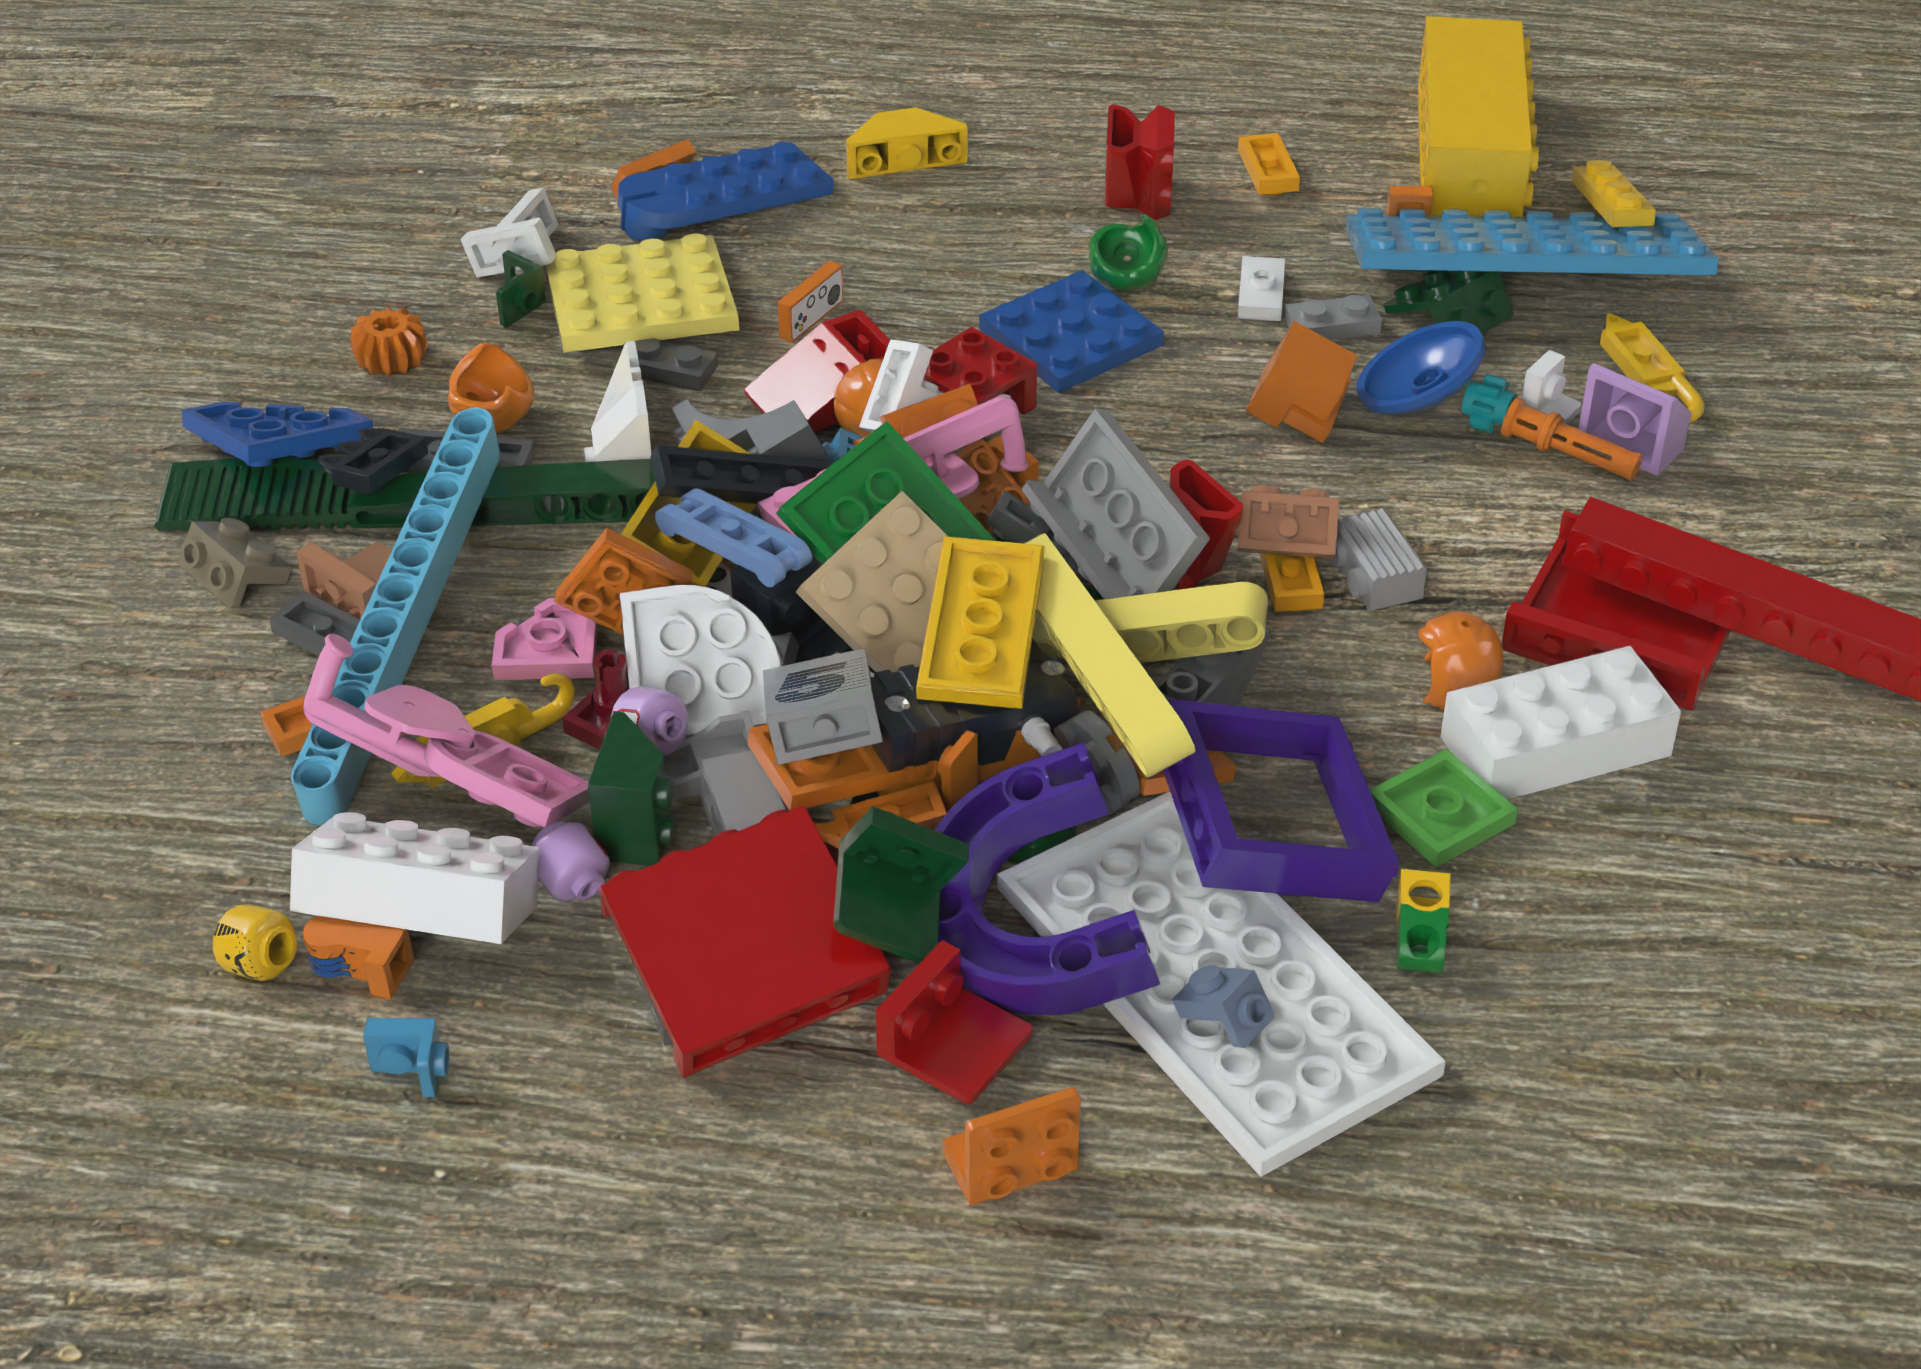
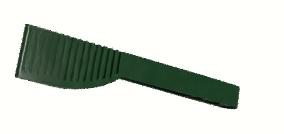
(304, 494)

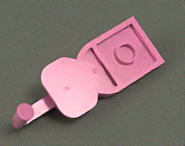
(936, 448)
(469, 758)

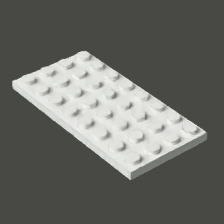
(1332, 1041)

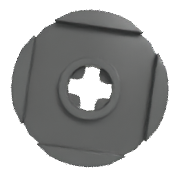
(1114, 769)

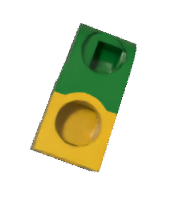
(1422, 921)

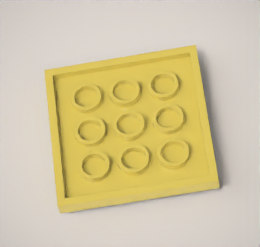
(640, 292)

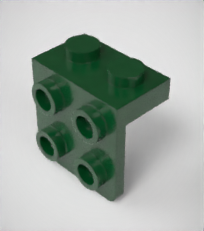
(1456, 296)
(893, 882)

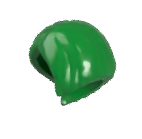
(1140, 242)

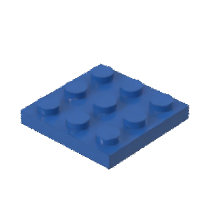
(1072, 330)

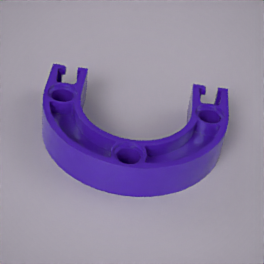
(1019, 970)

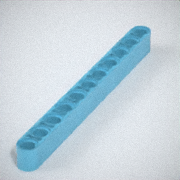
(400, 606)

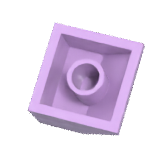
(1634, 417)

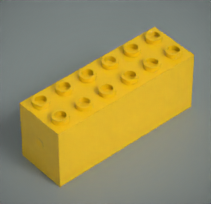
(1476, 115)

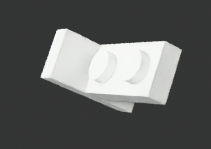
(522, 231)
(898, 382)

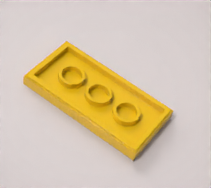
(981, 623)

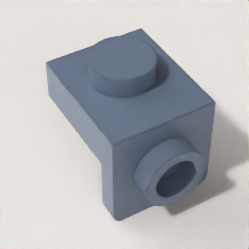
(1229, 998)

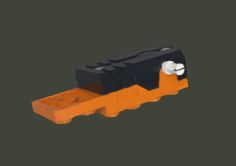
(919, 732)

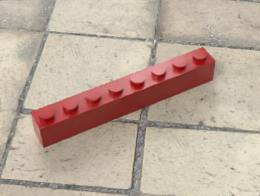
(1748, 596)

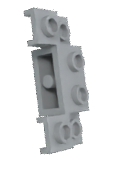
(724, 774)

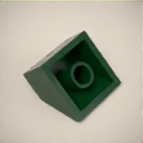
(631, 796)

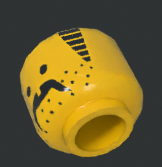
(254, 942)

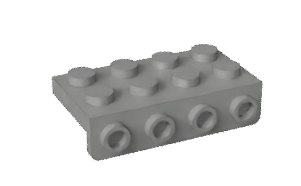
(1116, 513)

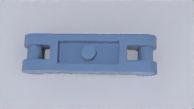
(735, 535)

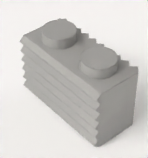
(1378, 561)

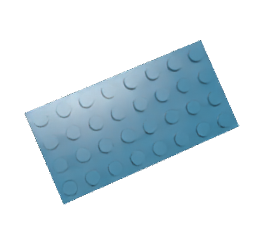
(1526, 243)

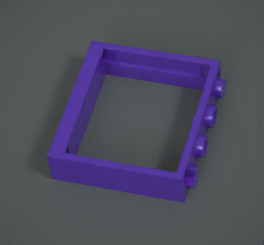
(1269, 866)

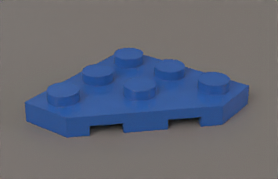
(272, 434)

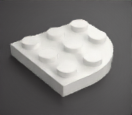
(700, 650)

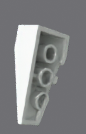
(622, 418)

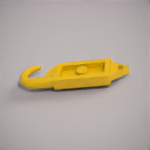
(1648, 362)
(508, 721)

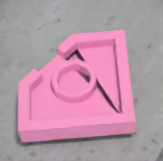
(546, 644)

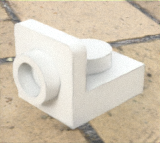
(1545, 386)

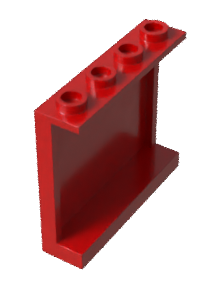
(1581, 616)
(742, 939)

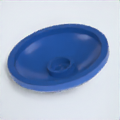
(1422, 368)

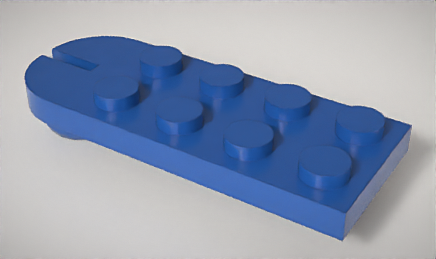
(717, 189)

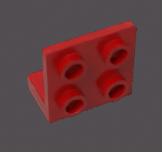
(986, 366)
(946, 1031)

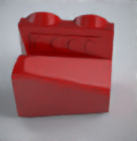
(1140, 160)
(1215, 512)

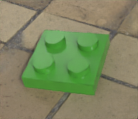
(1442, 807)

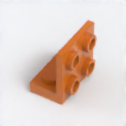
(1016, 1146)

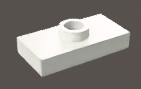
(1261, 288)

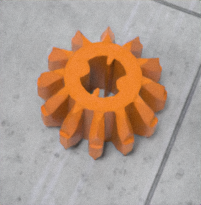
(388, 341)

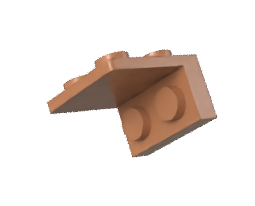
(1288, 523)
(341, 583)

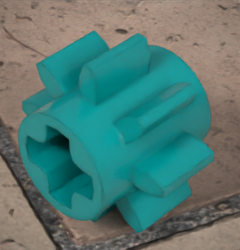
(1487, 402)

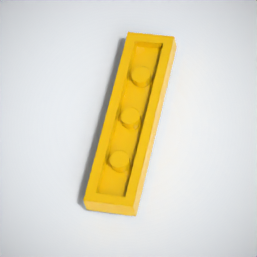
(1613, 195)

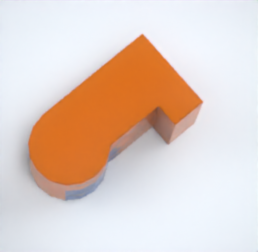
(359, 951)

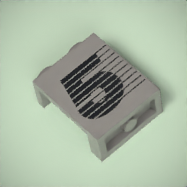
(820, 706)

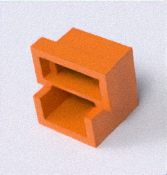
(1303, 383)

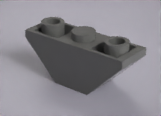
(1212, 677)

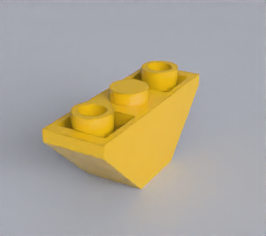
(905, 142)

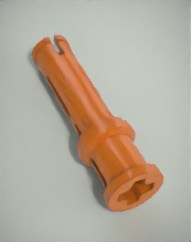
(1552, 425)

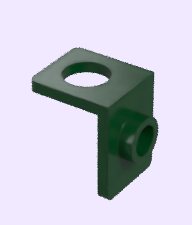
(520, 293)

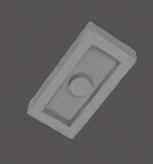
(1337, 317)

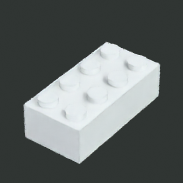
(1561, 723)
(415, 878)

